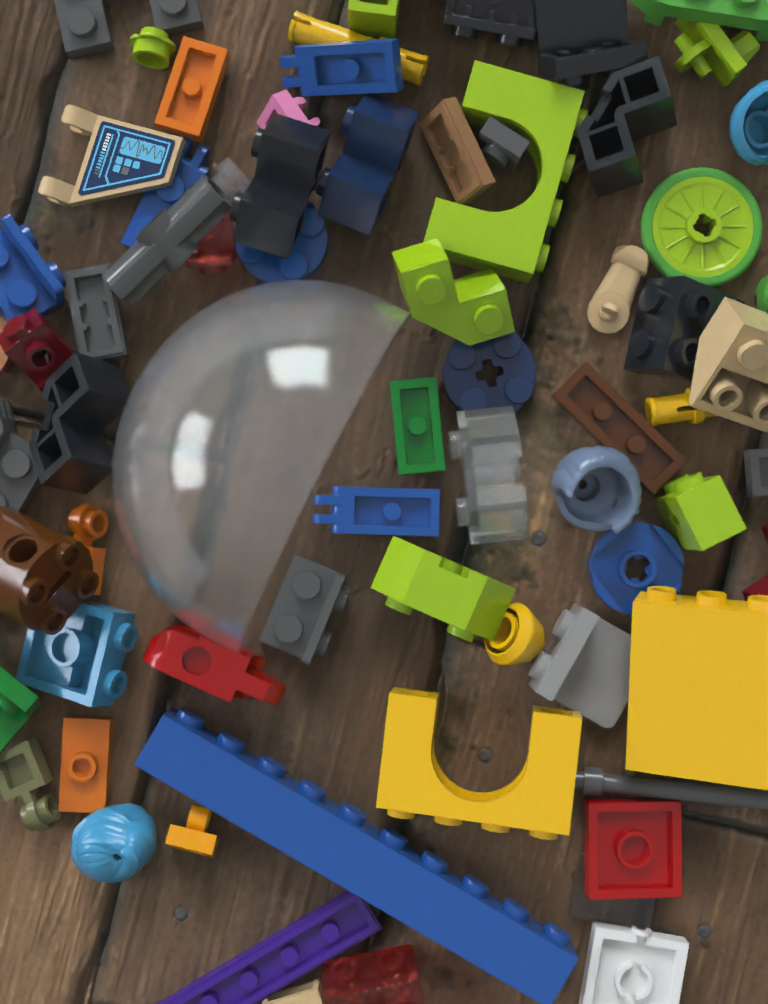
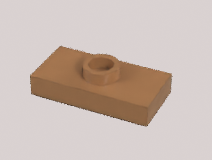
(457, 151)

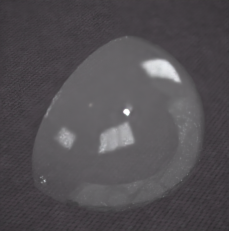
(234, 436)

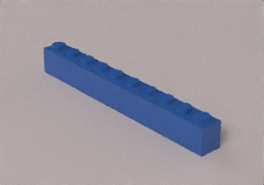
(359, 855)

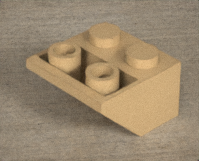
(733, 365)

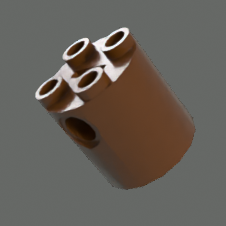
(41, 573)

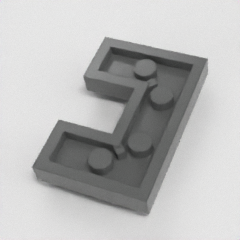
(87, 27)

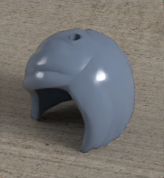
(615, 486)

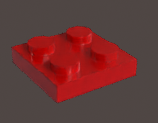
(632, 848)

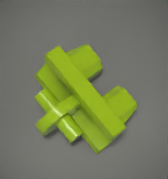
(710, 51)

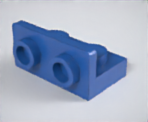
(24, 274)

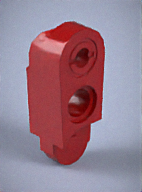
(211, 666)

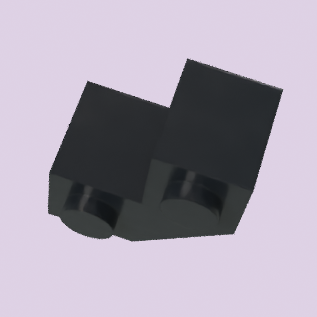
(632, 107)
(286, 172)
(82, 402)

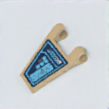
(117, 161)

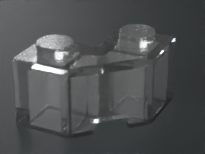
(493, 492)

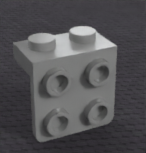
(585, 666)

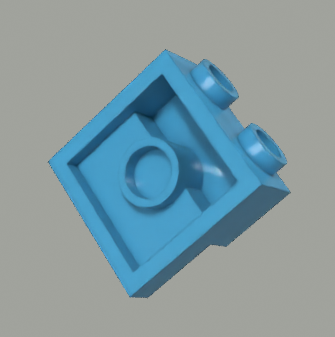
(83, 658)

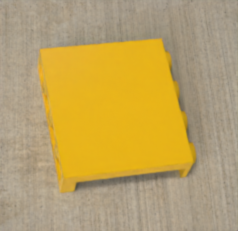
(699, 687)

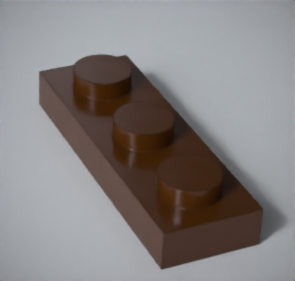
(618, 425)

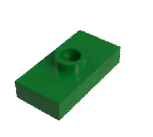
(417, 426)

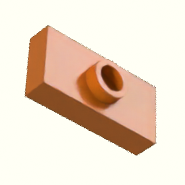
(192, 89)
(85, 763)

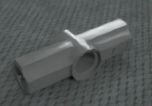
(168, 240)

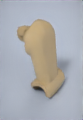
(614, 297)

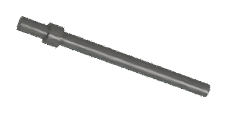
(594, 781)

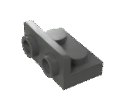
(304, 608)

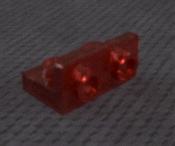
(374, 978)

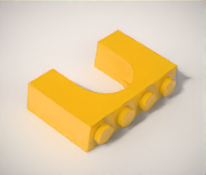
(534, 801)

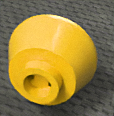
(518, 638)

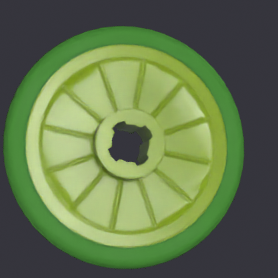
(715, 201)

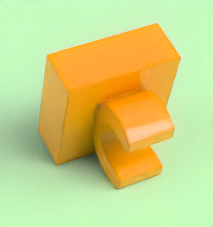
(194, 836)

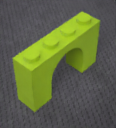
(546, 117)

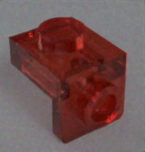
(215, 248)

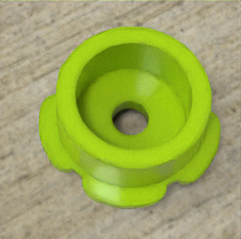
(152, 48)

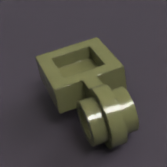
(21, 774)

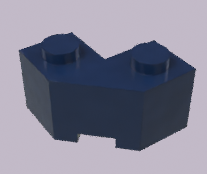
(374, 149)

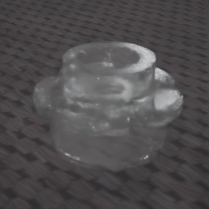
(230, 178)

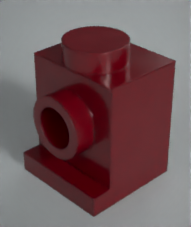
(34, 346)

